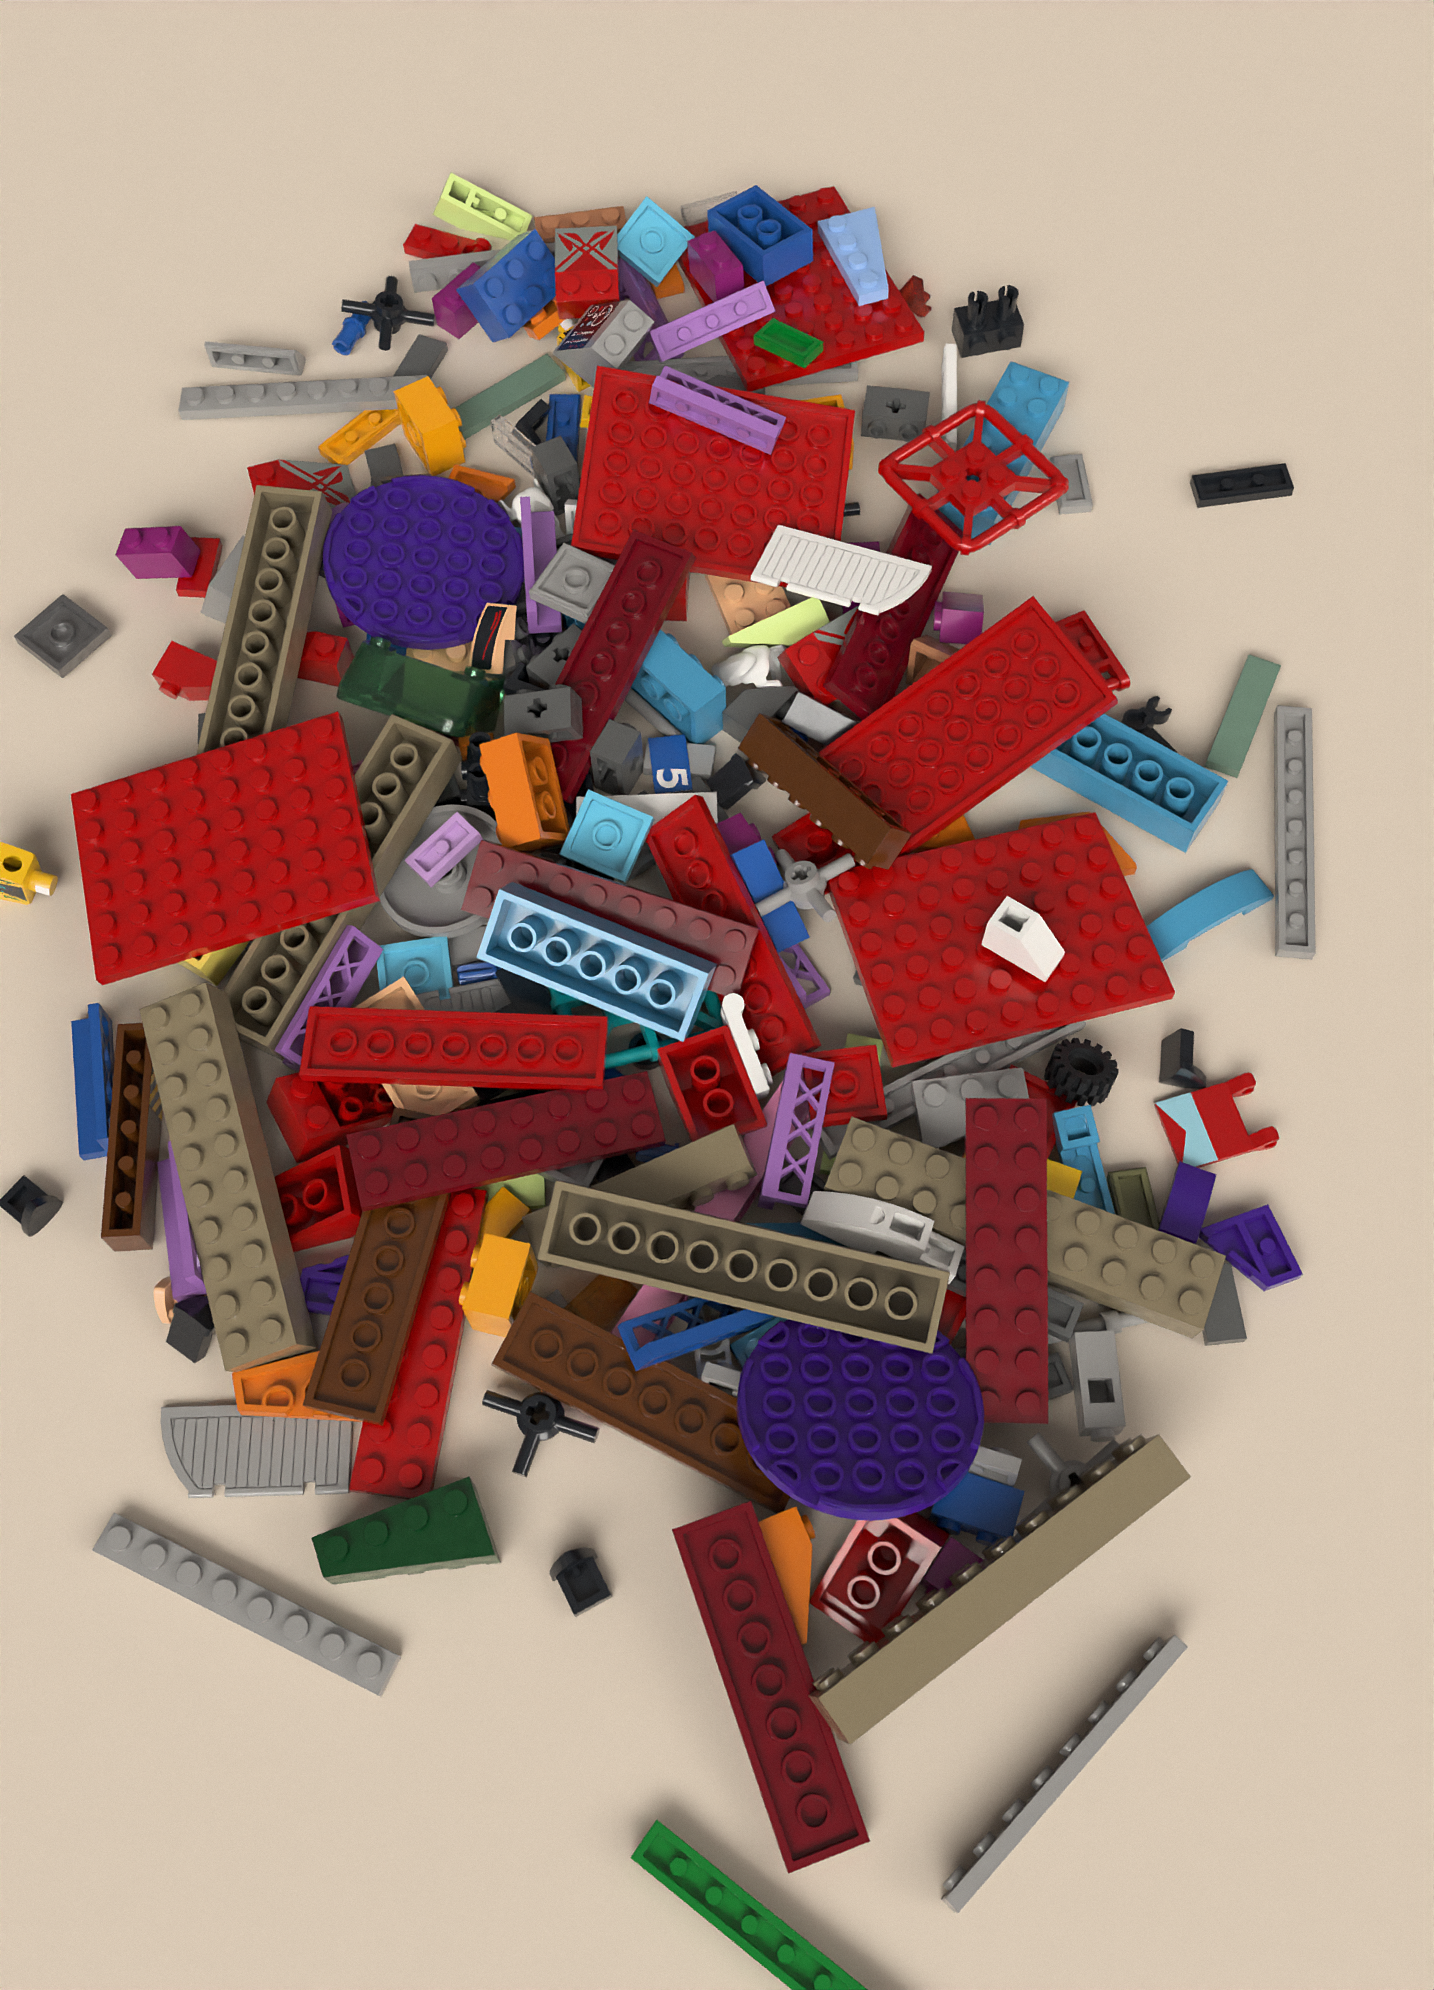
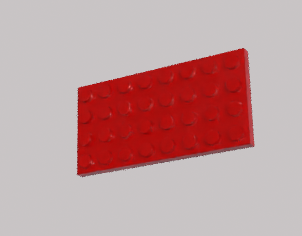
(972, 723)

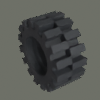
(1074, 1056)

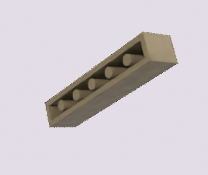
(674, 1179)

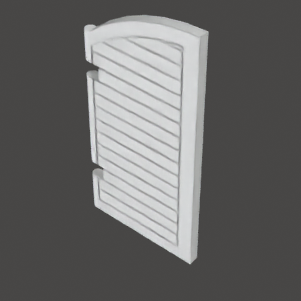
(838, 571)

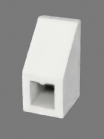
(1023, 939)

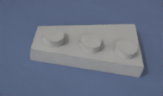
(941, 1101)

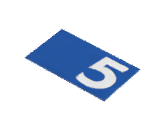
(670, 764)

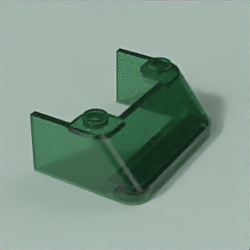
(420, 691)

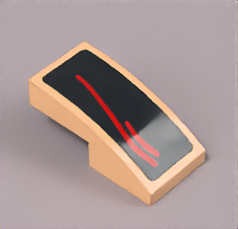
(492, 630)

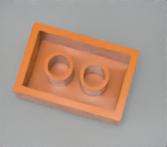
(524, 792)

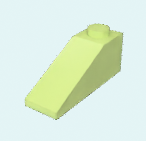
(479, 211)
(782, 628)

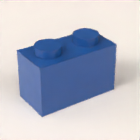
(979, 1509)

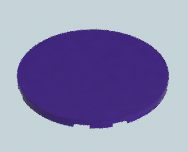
(422, 561)
(858, 1420)

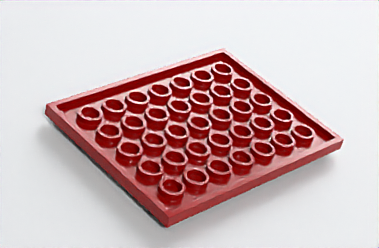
(816, 303)
(702, 487)
(222, 848)
(924, 923)

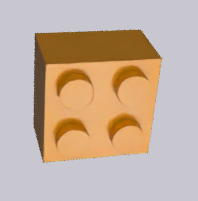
(431, 425)
(499, 1284)

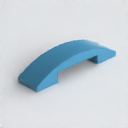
(1207, 910)
(1077, 1148)

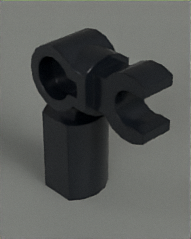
(1144, 719)

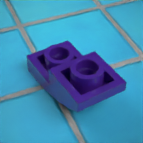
(1187, 1202)

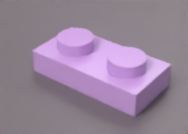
(443, 849)

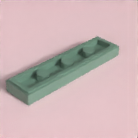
(509, 394)
(1242, 716)

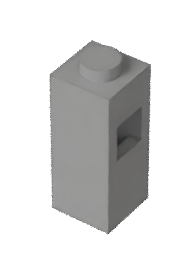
(1097, 1385)

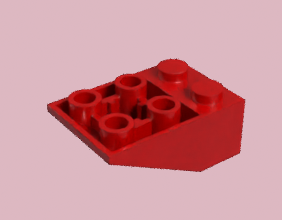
(320, 1114)

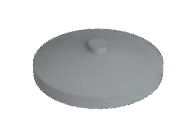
(437, 909)

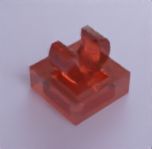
(916, 297)

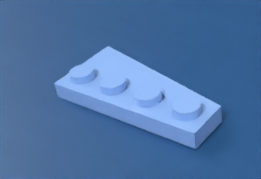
(857, 252)

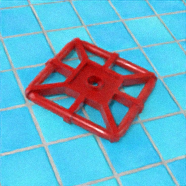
(972, 496)

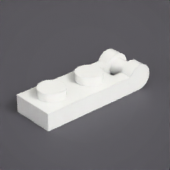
(747, 1044)

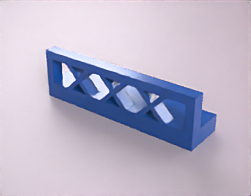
(93, 1080)
(696, 1336)

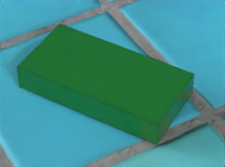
(788, 343)

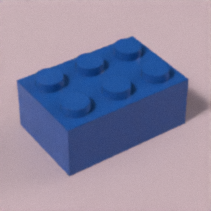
(762, 235)
(511, 286)

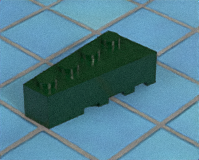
(412, 1537)

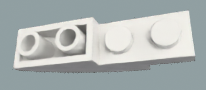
(883, 1227)

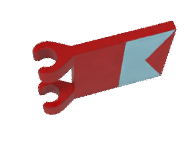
(1207, 1125)

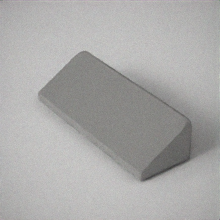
(255, 358)

